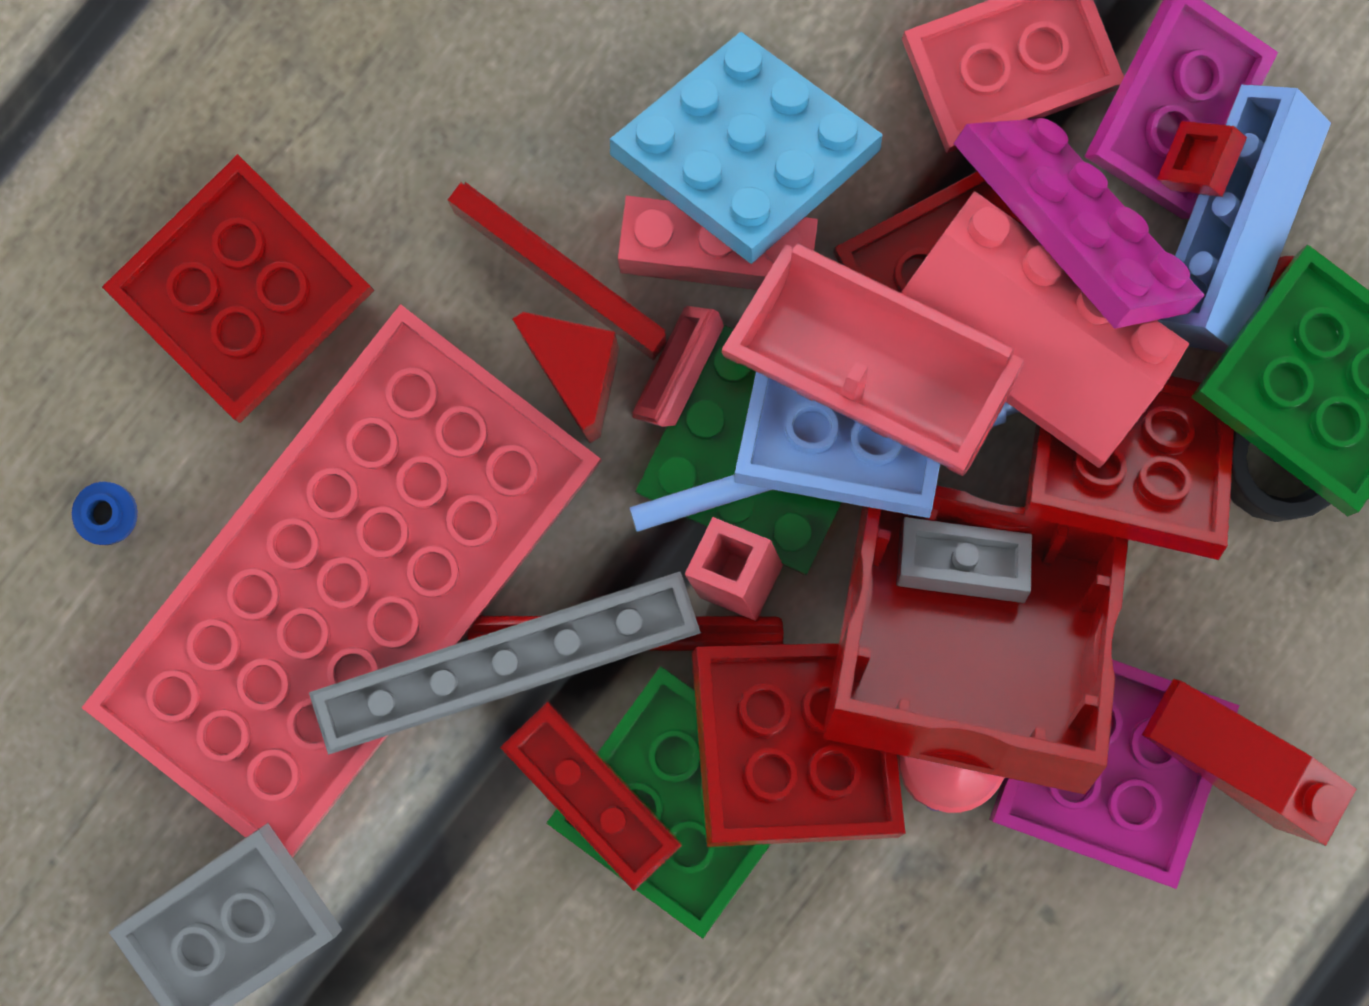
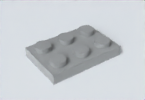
(227, 926)

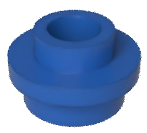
(123, 513)

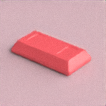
(679, 366)

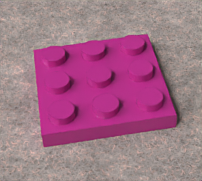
(1139, 808)

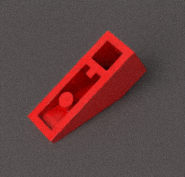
(1249, 764)

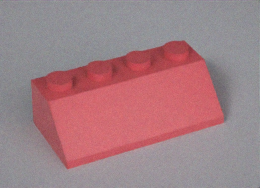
(1077, 370)

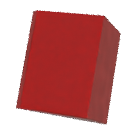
(577, 363)

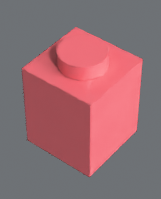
(734, 568)

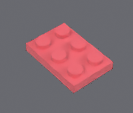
(1011, 62)

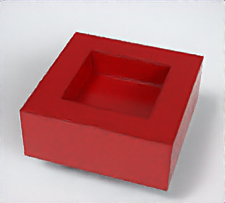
(1202, 158)

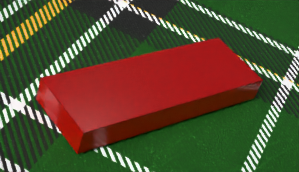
(591, 796)

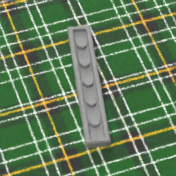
(504, 662)

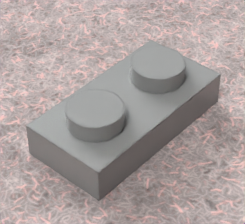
(964, 560)

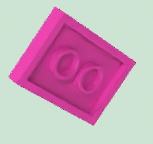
(1181, 72)

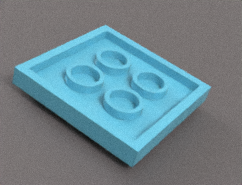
(745, 146)

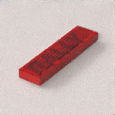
(558, 270)

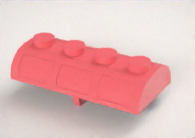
(875, 356)

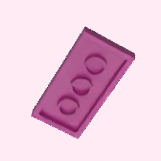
(1080, 220)

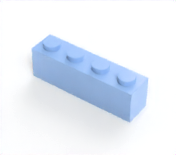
(1240, 236)

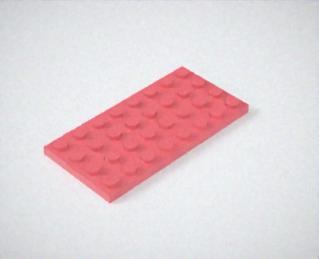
(347, 557)

